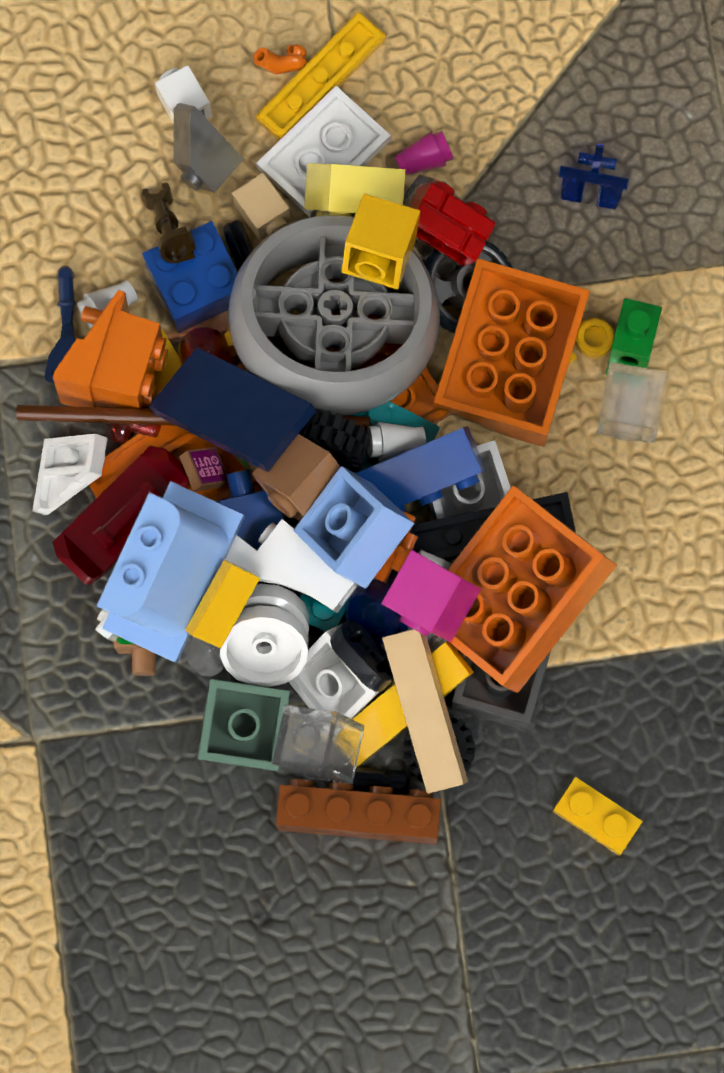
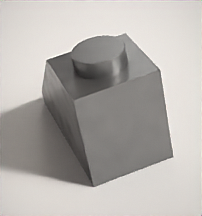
(201, 150)

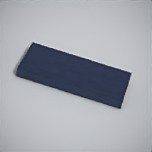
(232, 409)

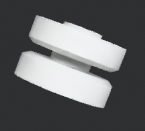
(268, 638)

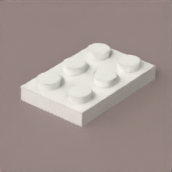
(329, 134)

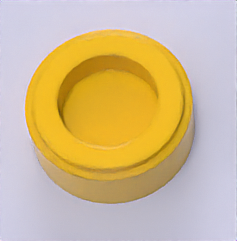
(595, 338)

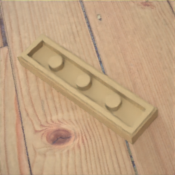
(425, 710)

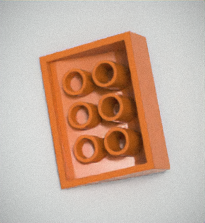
(511, 351)
(532, 587)

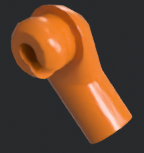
(280, 64)

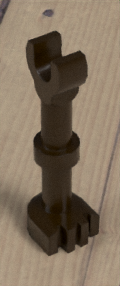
(175, 243)

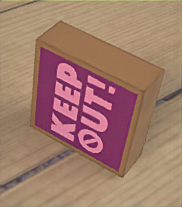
(204, 468)

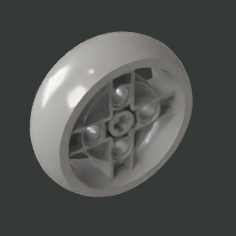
(262, 311)

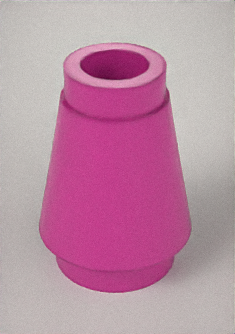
(425, 154)

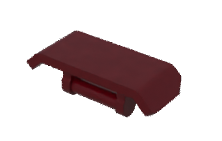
(100, 532)

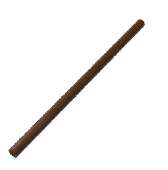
(110, 415)

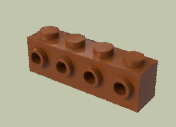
(358, 814)

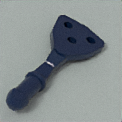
(66, 303)

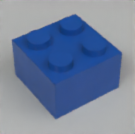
(197, 286)

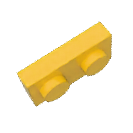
(597, 816)

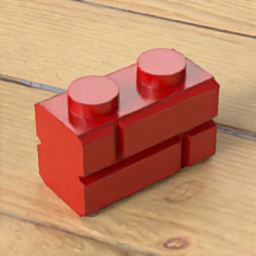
(451, 224)

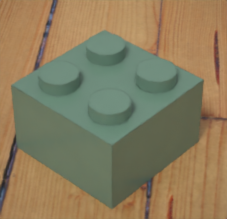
(241, 724)

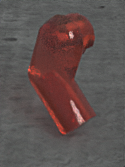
(121, 432)

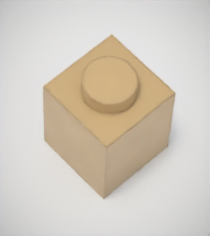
(261, 206)

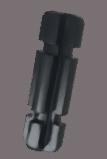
(377, 777)

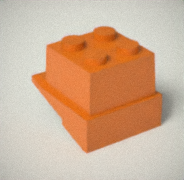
(114, 360)

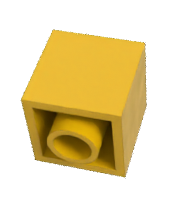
(380, 241)

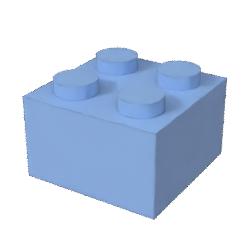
(353, 527)

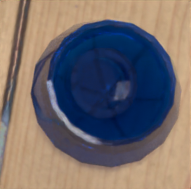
(366, 609)

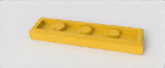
(327, 69)
(385, 716)

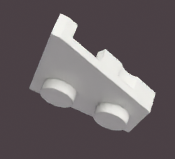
(67, 468)

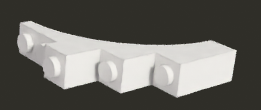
(282, 561)

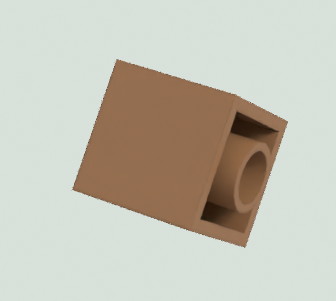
(297, 477)

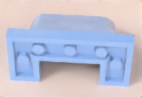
(167, 569)

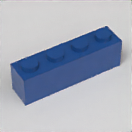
(428, 469)

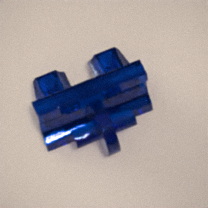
(610, 186)

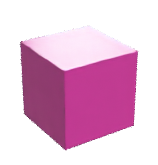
(430, 597)

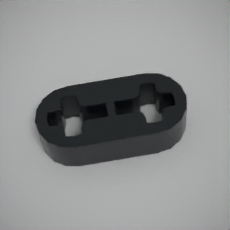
(362, 655)

